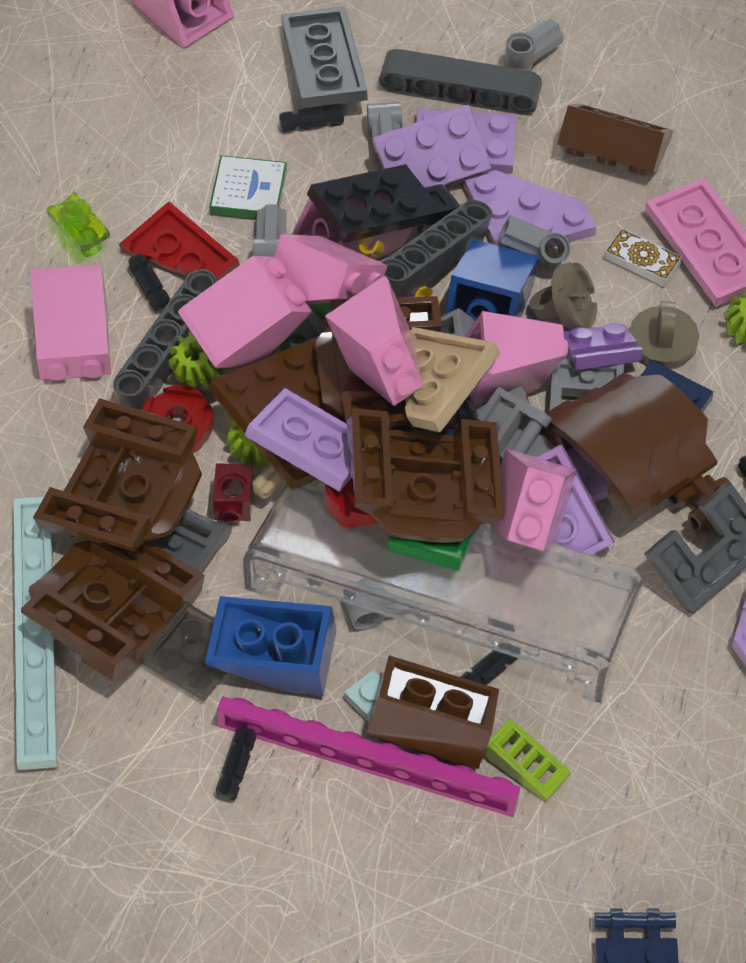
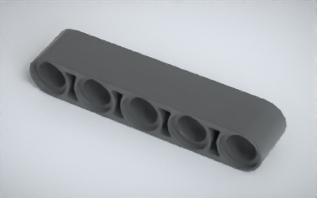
(460, 81)
(437, 248)
(154, 347)

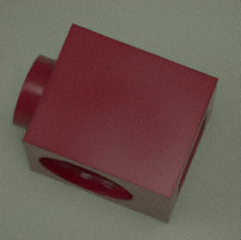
(233, 480)

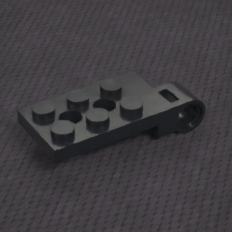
(380, 203)

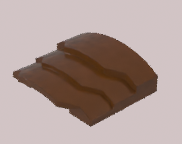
(345, 390)
(638, 437)
(128, 481)
(425, 482)
(111, 601)

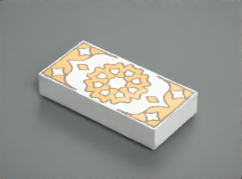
(643, 257)

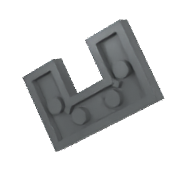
(699, 577)

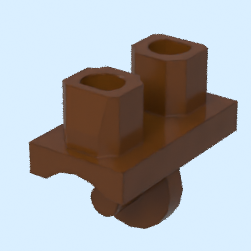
(696, 494)

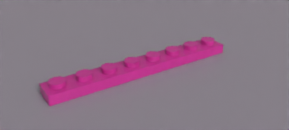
(374, 758)

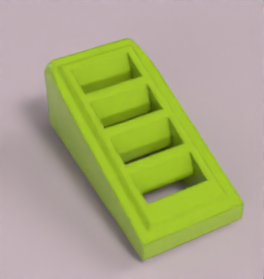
(518, 770)

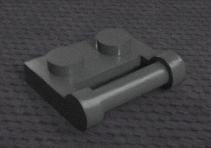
(191, 547)

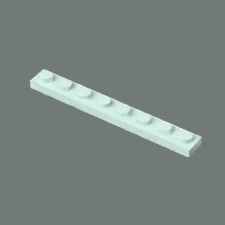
(33, 646)

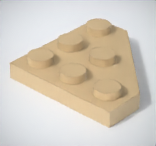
(449, 373)

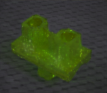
(79, 224)

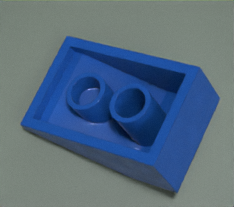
(273, 643)

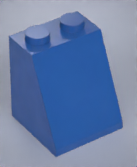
(492, 280)

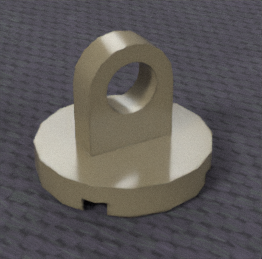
(567, 297)
(665, 335)

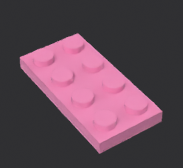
(705, 237)

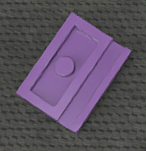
(601, 346)

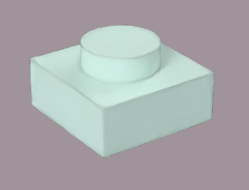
(363, 694)

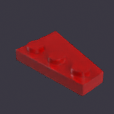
(178, 244)

